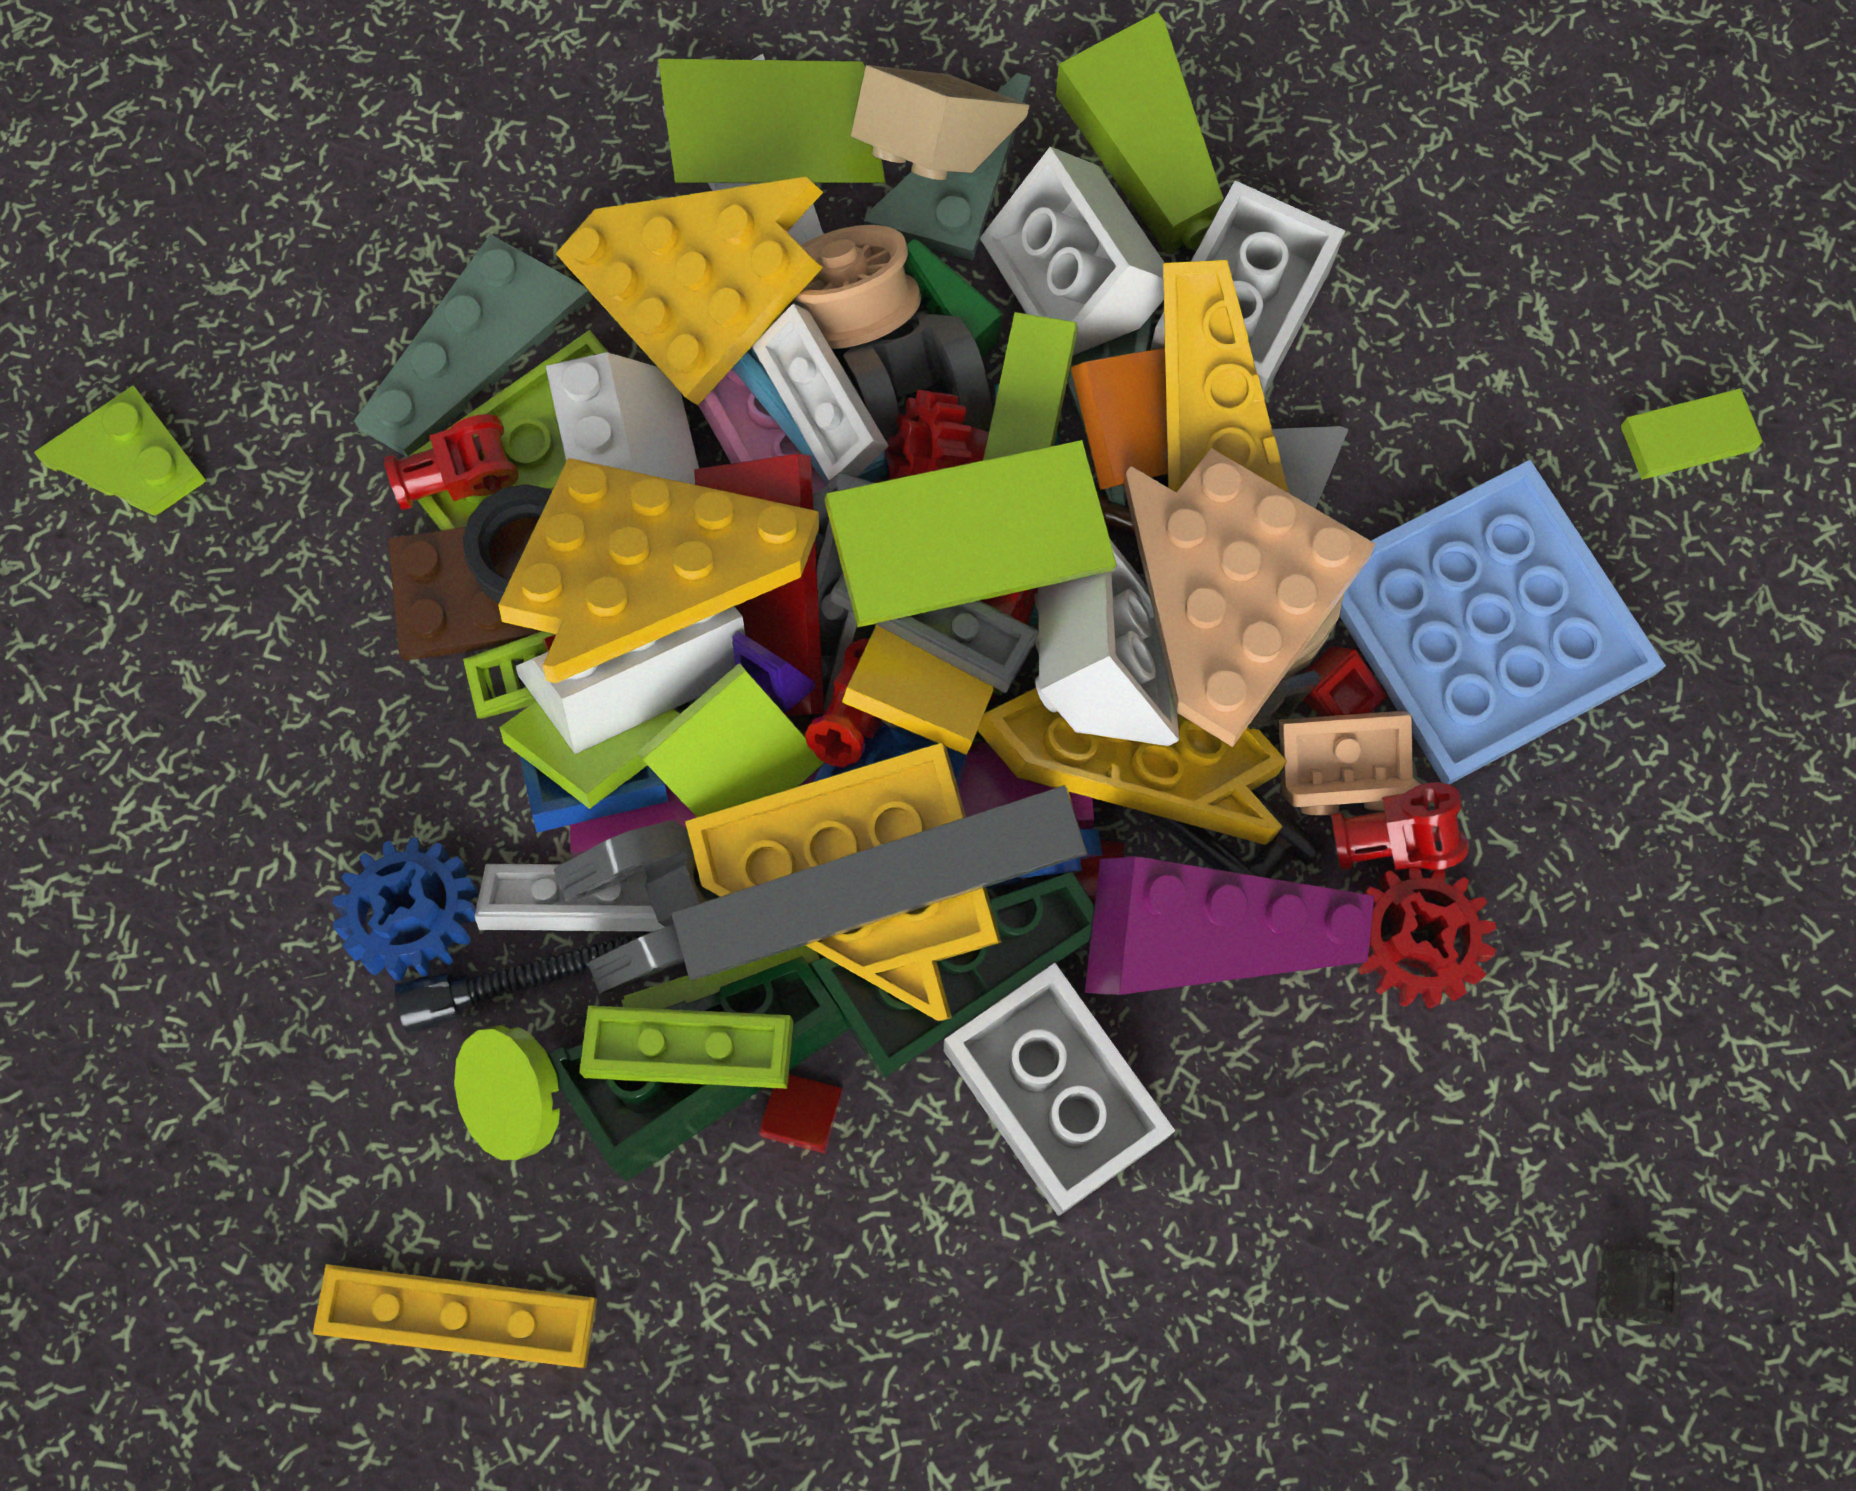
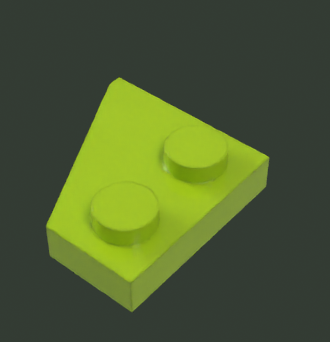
(125, 454)

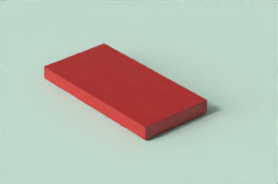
(787, 616)

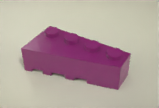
(1201, 925)

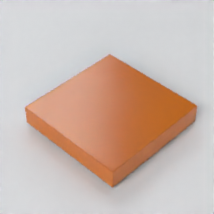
(1124, 414)

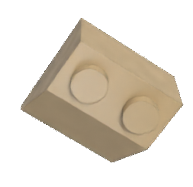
(932, 120)

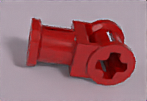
(455, 463)
(841, 731)
(1406, 830)

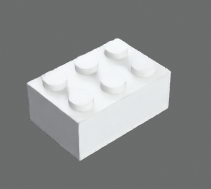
(1275, 265)
(1057, 1089)

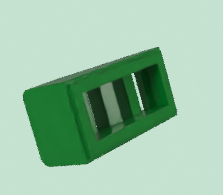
(950, 295)

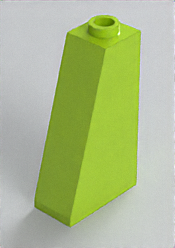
(1144, 129)

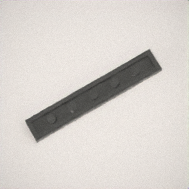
(879, 883)

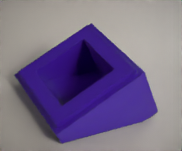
(774, 675)

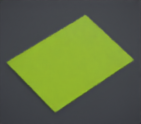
(765, 121)

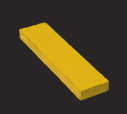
(455, 1316)

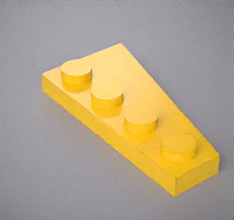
(1212, 376)

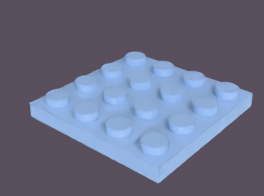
(1493, 623)

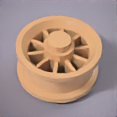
(861, 285)

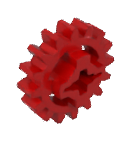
(928, 436)
(1434, 958)

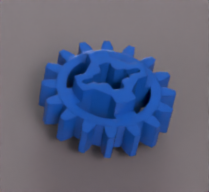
(406, 916)

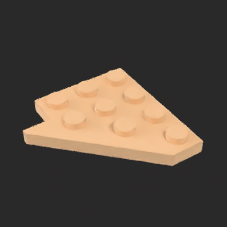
(1236, 584)

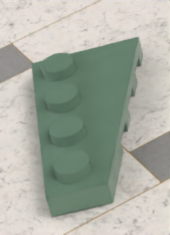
(474, 334)

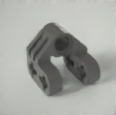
(914, 359)
(671, 884)

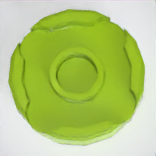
(506, 1092)

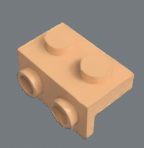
(1346, 760)

